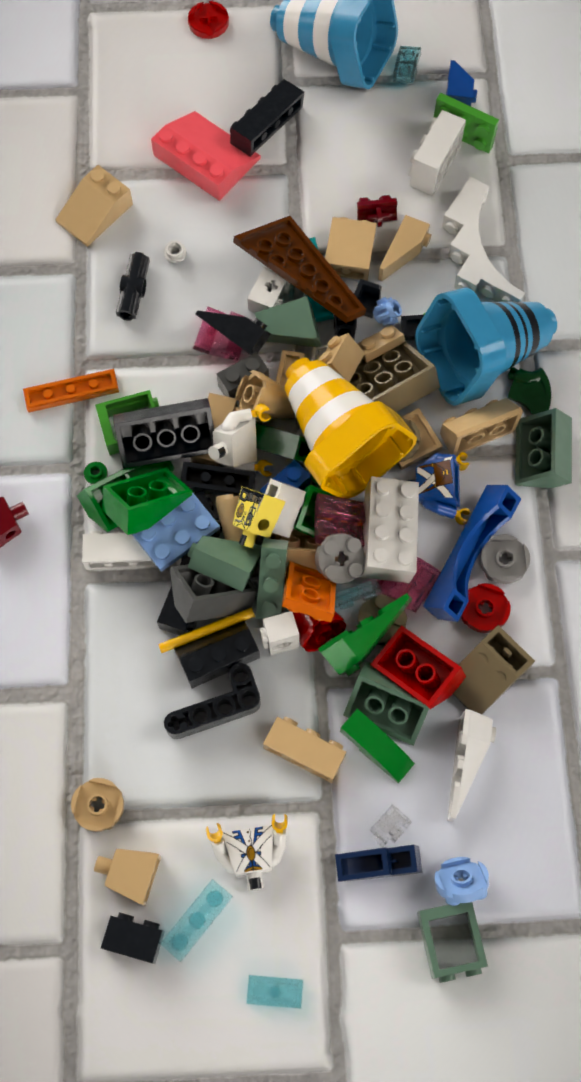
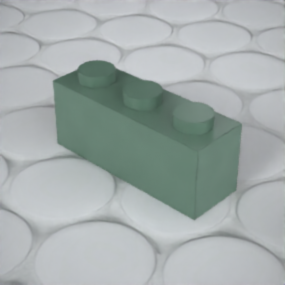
(271, 578)

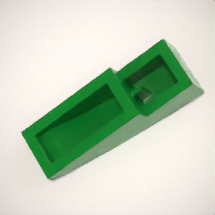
(377, 745)

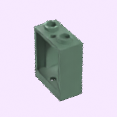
(448, 974)

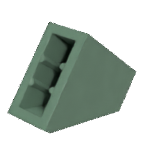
(291, 323)
(224, 560)

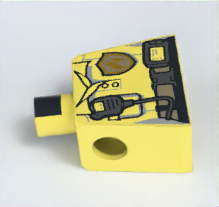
(256, 515)

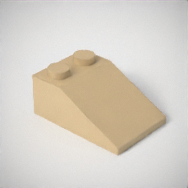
(94, 205)

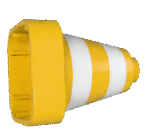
(344, 429)

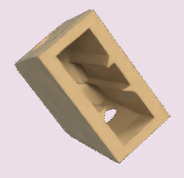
(130, 873)

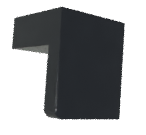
(368, 294)

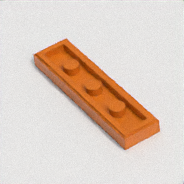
(71, 390)

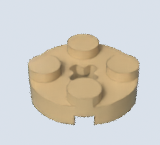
(91, 791)

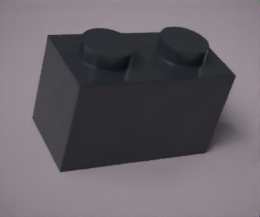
(133, 939)

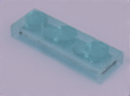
(196, 920)

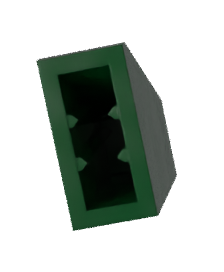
(281, 442)

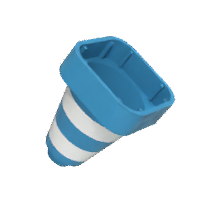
(344, 33)

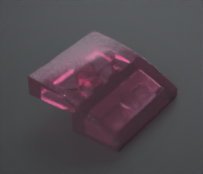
(214, 343)
(338, 516)
(417, 588)

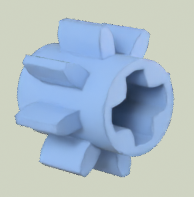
(387, 311)

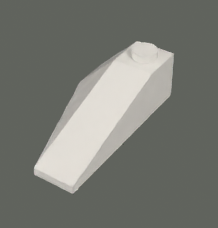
(472, 743)

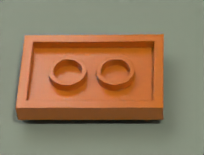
(309, 593)

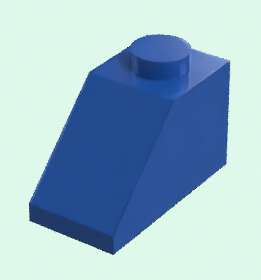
(460, 84)

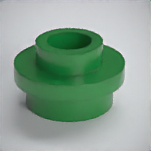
(92, 479)

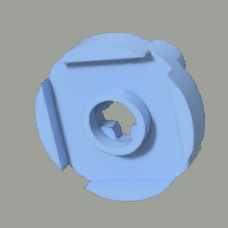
(471, 889)

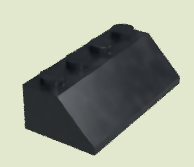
(164, 433)

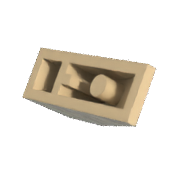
(405, 246)

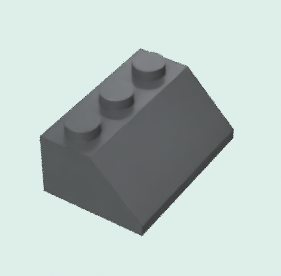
(205, 598)

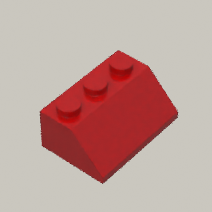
(419, 668)

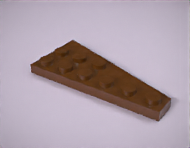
(295, 258)

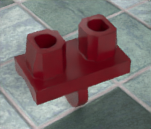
(377, 210)

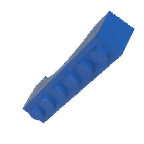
(450, 590)

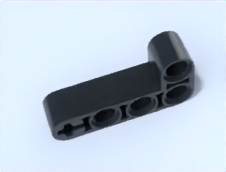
(211, 706)

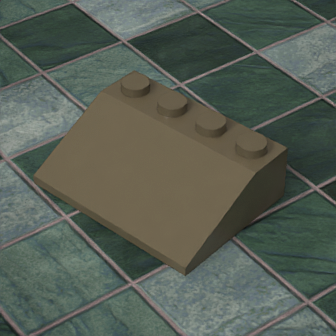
(396, 377)

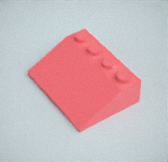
(202, 154)

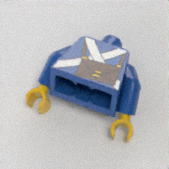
(441, 485)

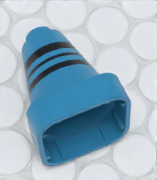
(479, 340)

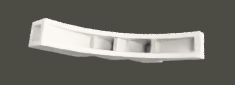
(467, 249)

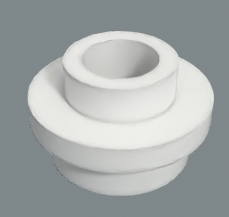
(175, 246)

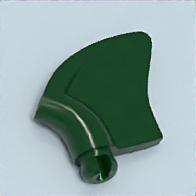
(530, 389)

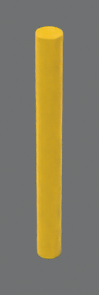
(206, 630)

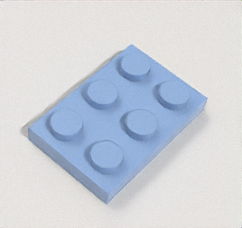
(176, 532)

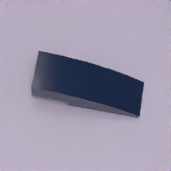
(378, 863)

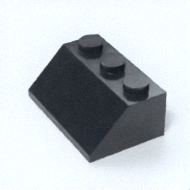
(217, 653)

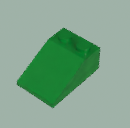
(143, 499)

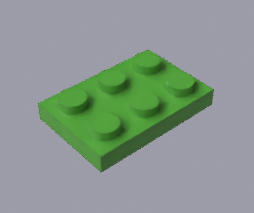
(479, 127)

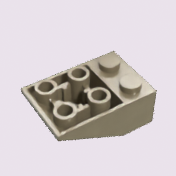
(491, 670)

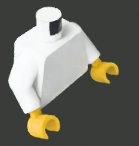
(236, 440)

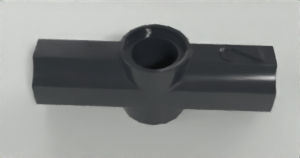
(132, 286)

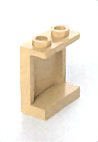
(351, 247)

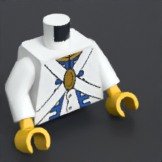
(250, 850)

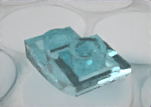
(406, 64)

